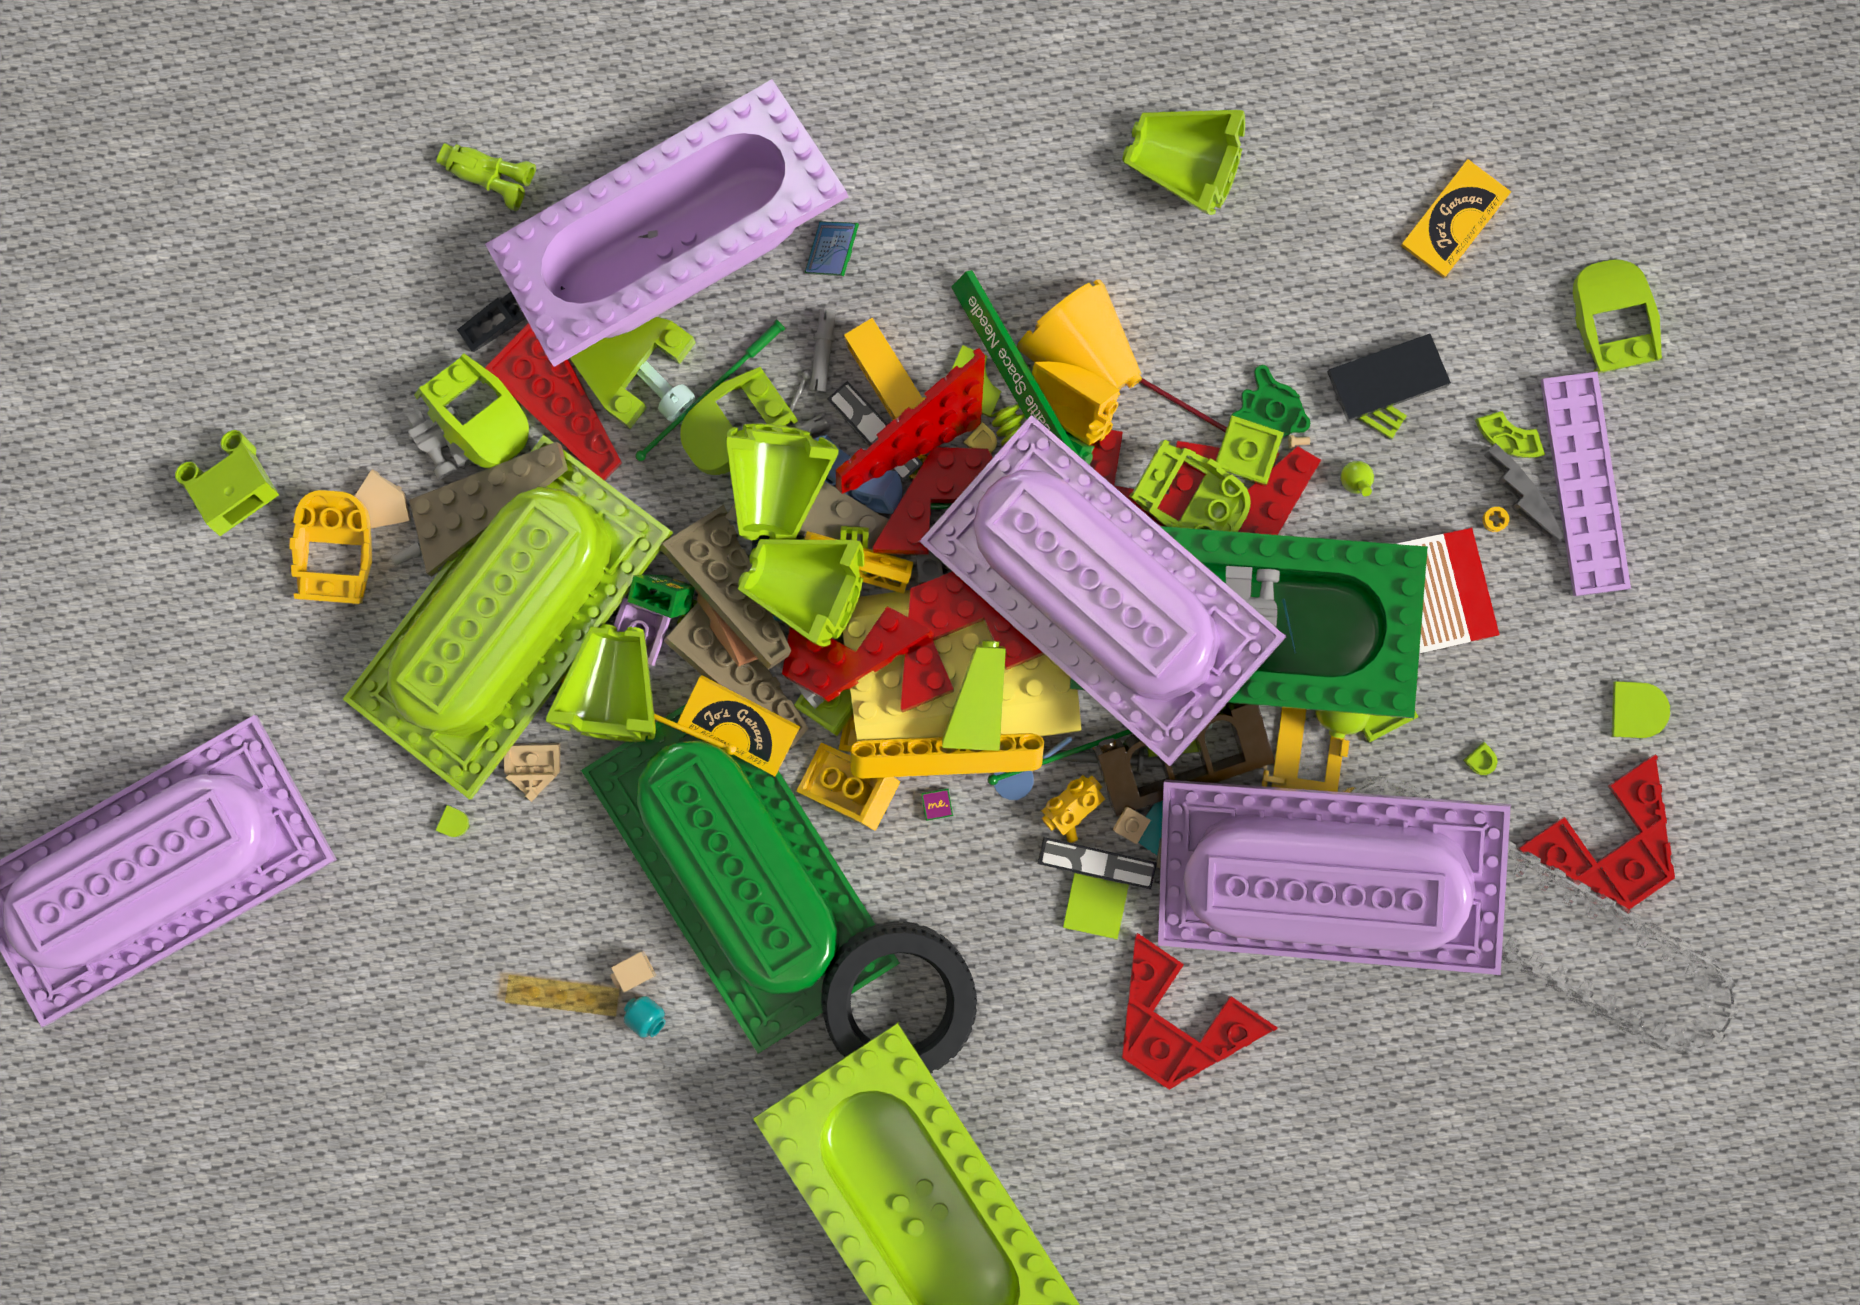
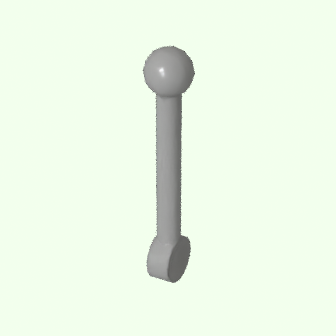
(806, 375)

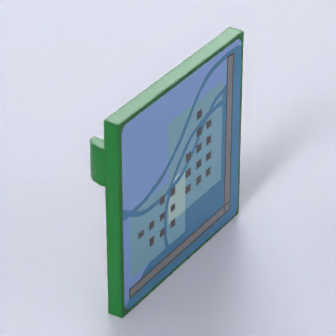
(831, 248)

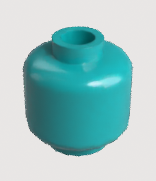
(644, 1016)

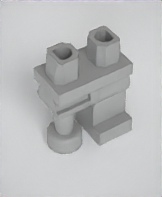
(430, 440)
(1240, 581)

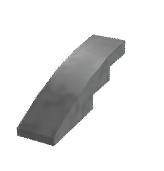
(1530, 501)

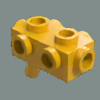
(1072, 806)

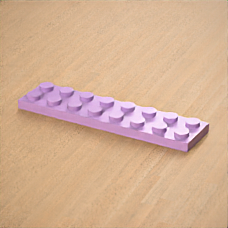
(1585, 484)

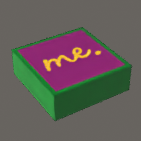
(937, 804)

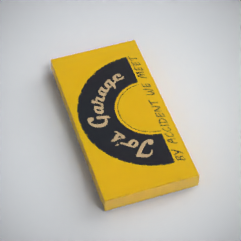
(1455, 218)
(732, 719)

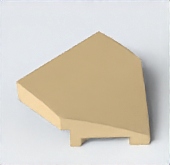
(383, 501)
(532, 766)

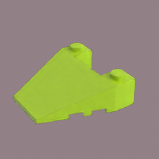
(615, 361)

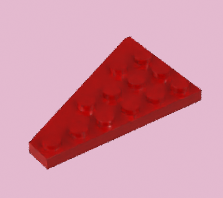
(947, 412)

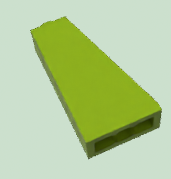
(978, 707)

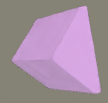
(652, 623)

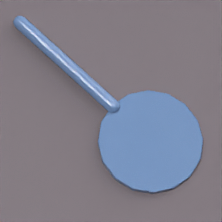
(1021, 784)

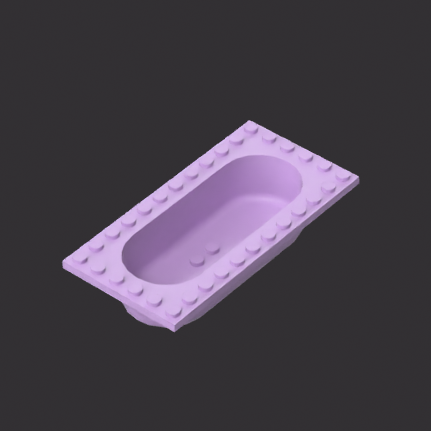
(710, 192)
(1102, 590)
(154, 870)
(1334, 875)

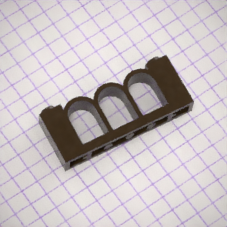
(1251, 741)

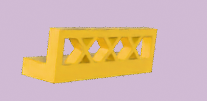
(879, 565)

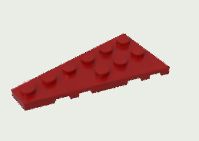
(1274, 502)

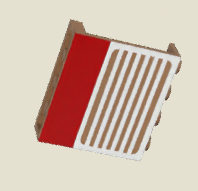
(1455, 592)

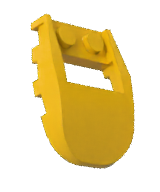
(335, 519)

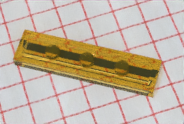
(562, 995)

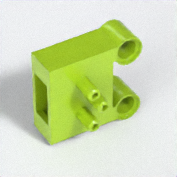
(231, 487)

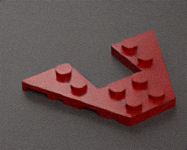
(939, 480)
(1182, 488)
(947, 607)
(836, 667)
(1634, 867)
(1163, 1048)

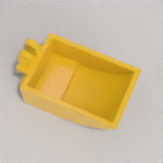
(1078, 398)

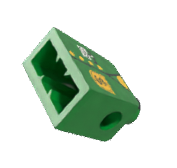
(671, 595)

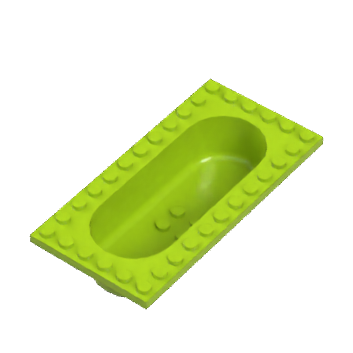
(506, 623)
(906, 1186)

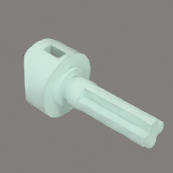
(672, 398)

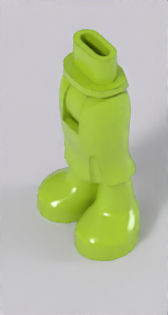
(486, 171)

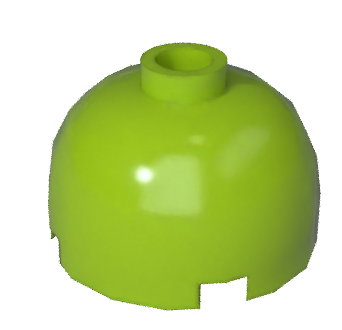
(1342, 723)

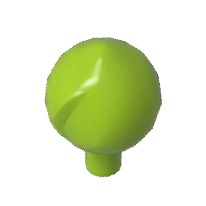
(1357, 478)

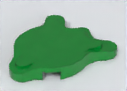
(1273, 405)

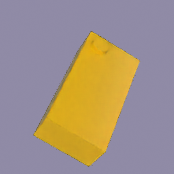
(882, 368)

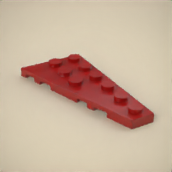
(555, 400)

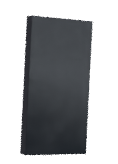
(1388, 377)

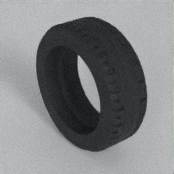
(906, 939)

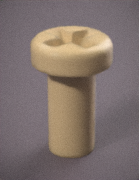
(1293, 441)

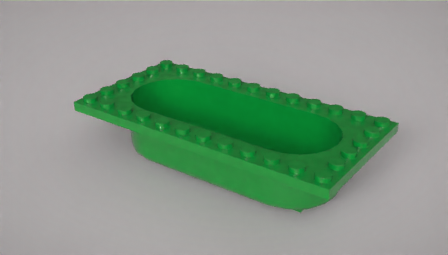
(1349, 615)
(736, 874)

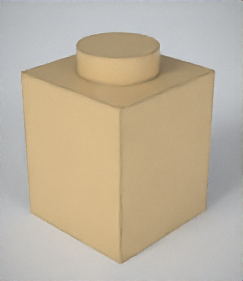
(632, 972)

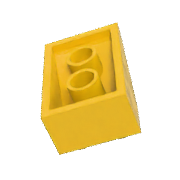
(835, 787)

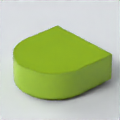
(1482, 760)
(453, 822)

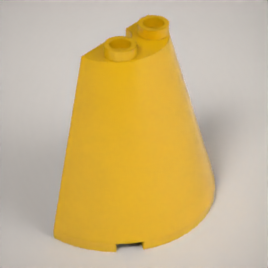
(1085, 334)

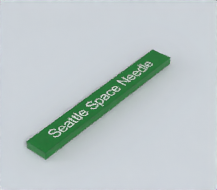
(1006, 355)

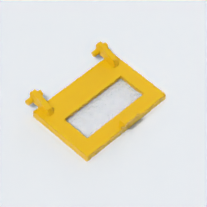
(1306, 753)

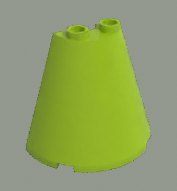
(1189, 153)
(776, 477)
(806, 584)
(607, 688)

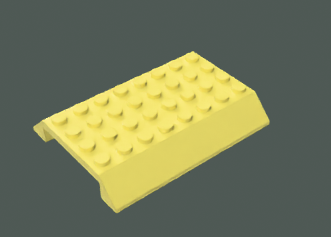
(1034, 693)

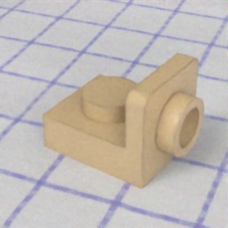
(1131, 825)

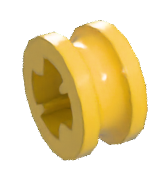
(1488, 524)

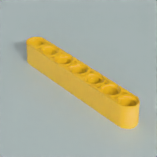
(929, 758)

